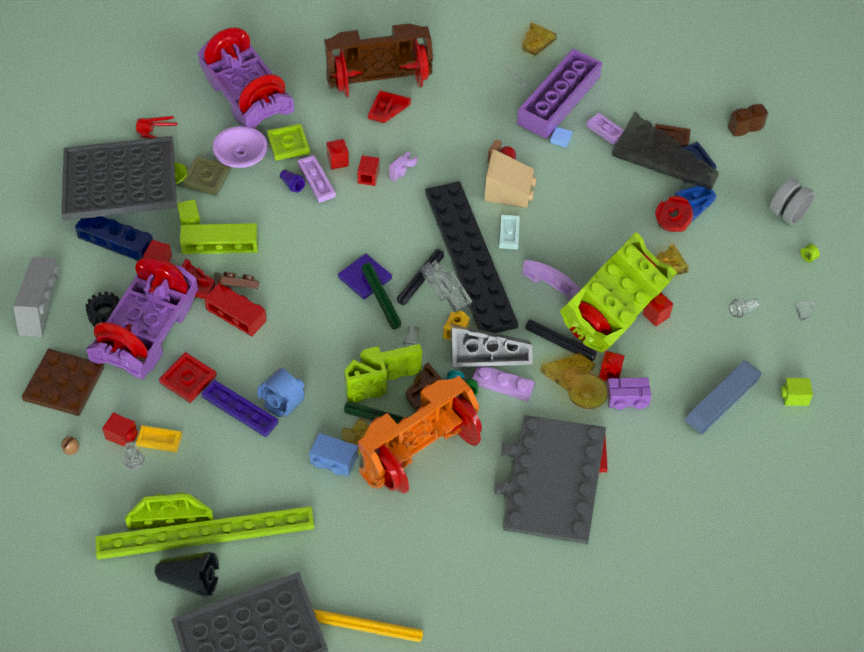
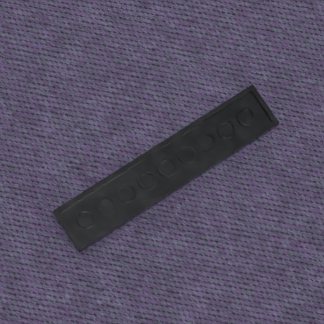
(471, 258)

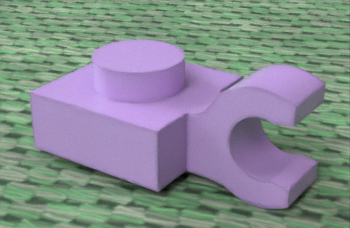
(398, 167)

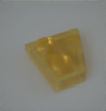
(537, 39)
(674, 259)
(566, 369)

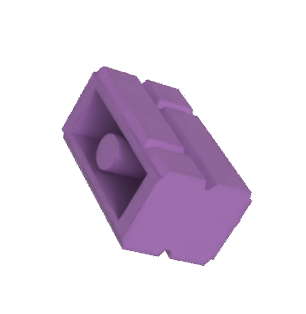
(628, 392)

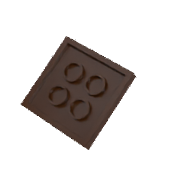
(63, 382)

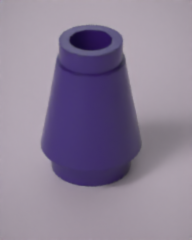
(293, 181)

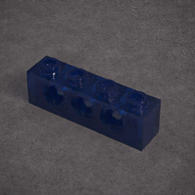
(114, 236)

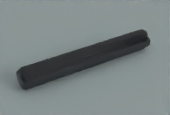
(418, 279)
(560, 339)

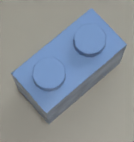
(333, 454)

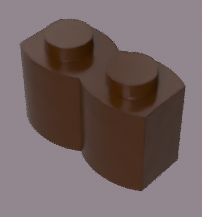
(747, 120)

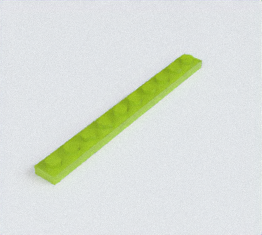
(204, 532)

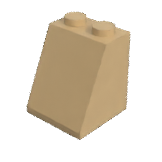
(509, 181)

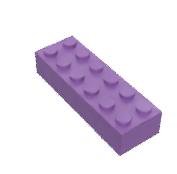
(559, 93)

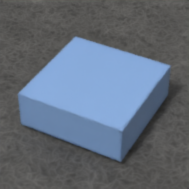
(561, 137)

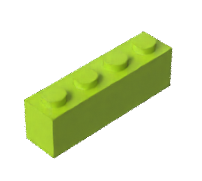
(219, 238)

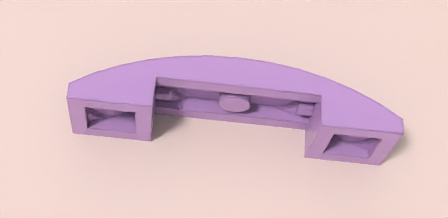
(538, 271)

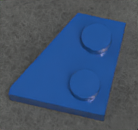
(698, 198)

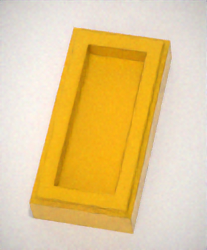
(159, 438)

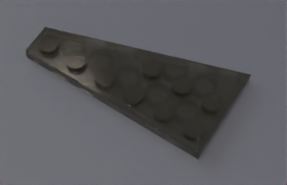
(659, 152)

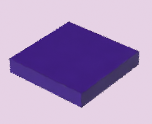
(356, 280)

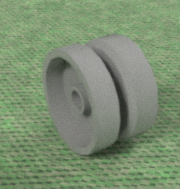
(792, 201)

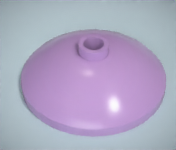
(239, 147)

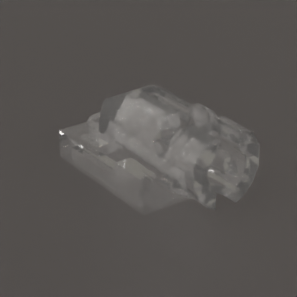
(446, 285)

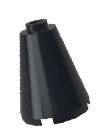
(190, 572)

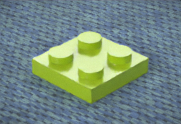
(288, 142)

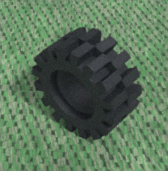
(99, 302)

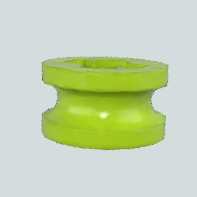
(810, 253)

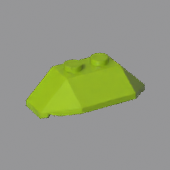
(167, 510)

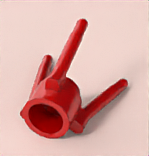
(146, 125)

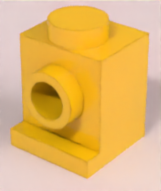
(458, 318)

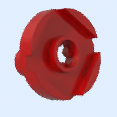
(676, 223)

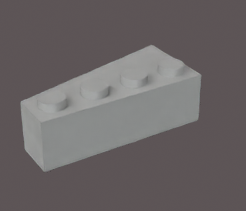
(35, 296)
(483, 348)

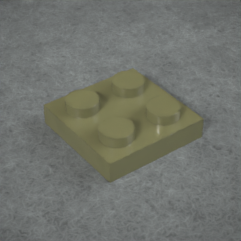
(206, 176)

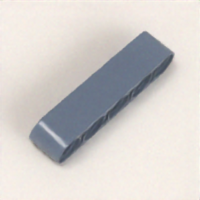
(723, 397)

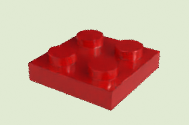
(187, 377)

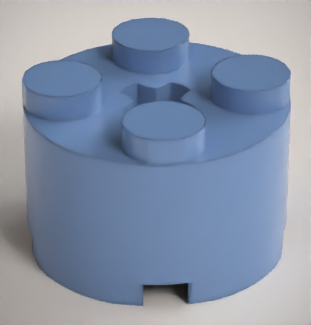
(281, 393)

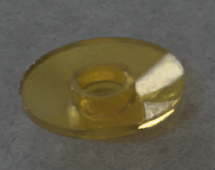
(588, 384)

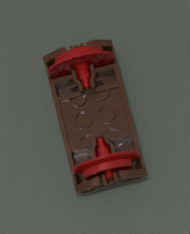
(378, 57)

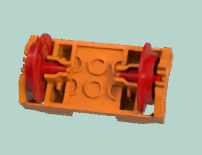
(444, 410)

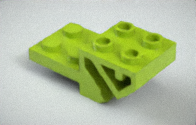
(370, 375)

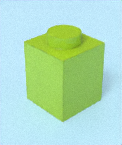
(188, 212)
(796, 391)

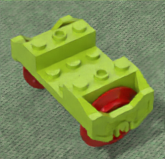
(616, 294)

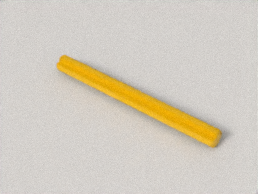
(368, 625)

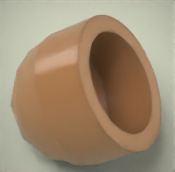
(72, 447)

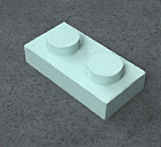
(509, 232)

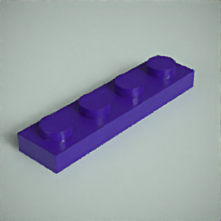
(240, 408)

